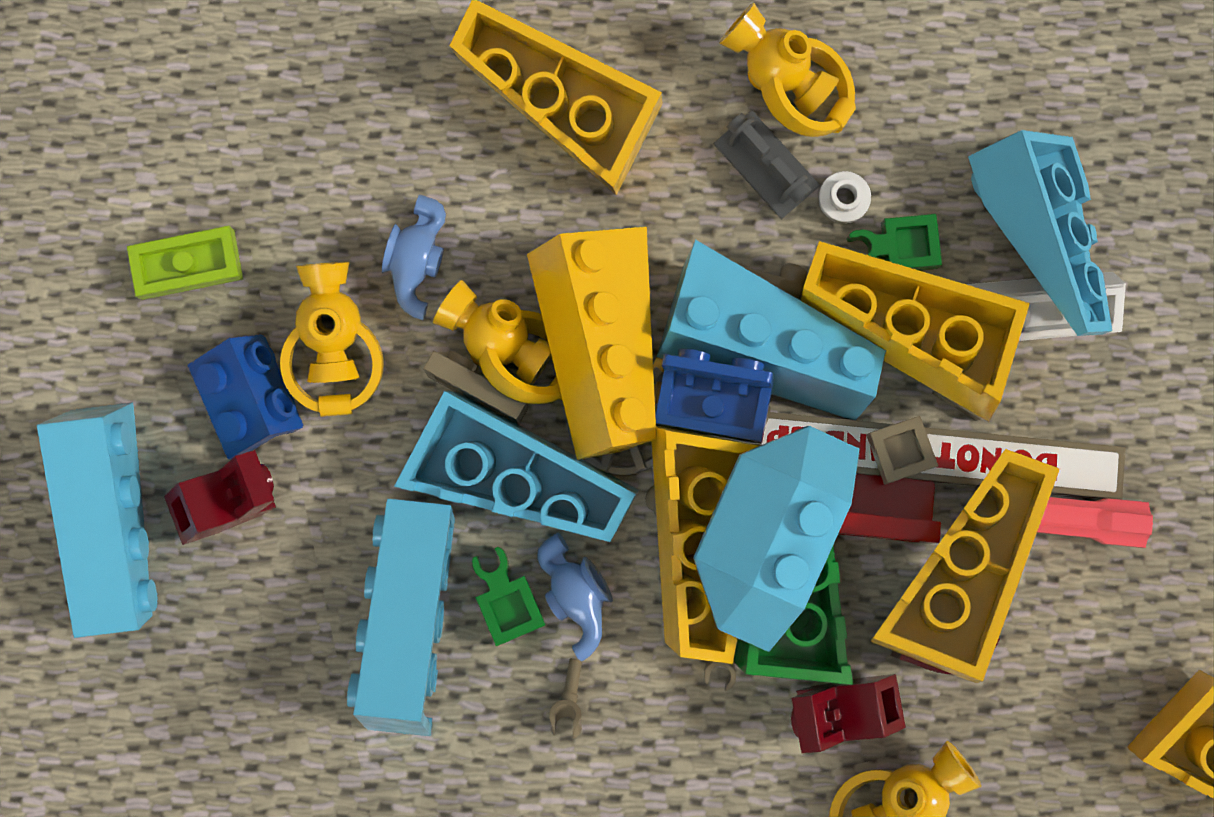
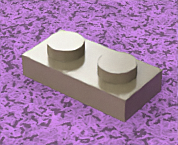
(459, 375)

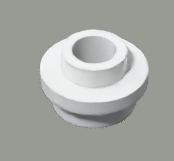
(834, 208)

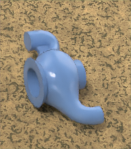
(413, 254)
(575, 592)

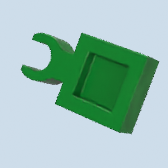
(904, 241)
(509, 605)

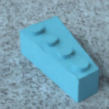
(742, 316)
(512, 472)
(99, 518)
(402, 617)

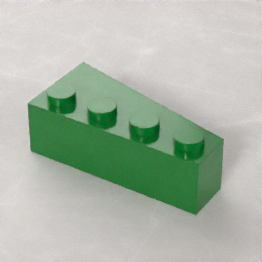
(814, 642)

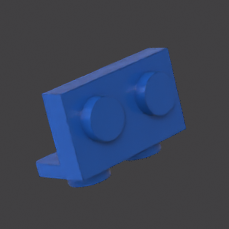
(244, 394)
(714, 396)

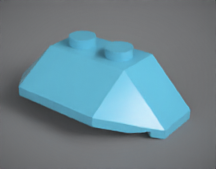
(775, 532)

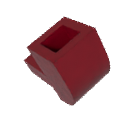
(221, 498)
(846, 712)

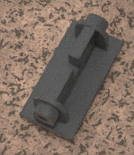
(766, 163)

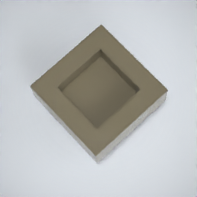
(902, 450)

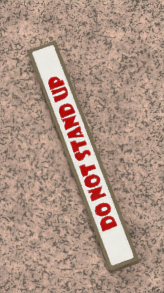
(969, 456)

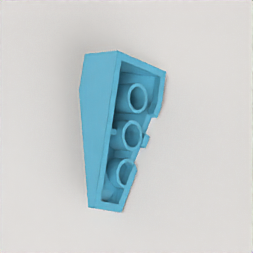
(1036, 197)

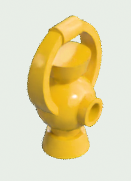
(782, 62)
(498, 336)
(331, 360)
(932, 785)

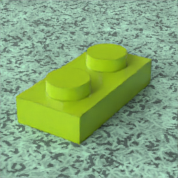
(184, 262)

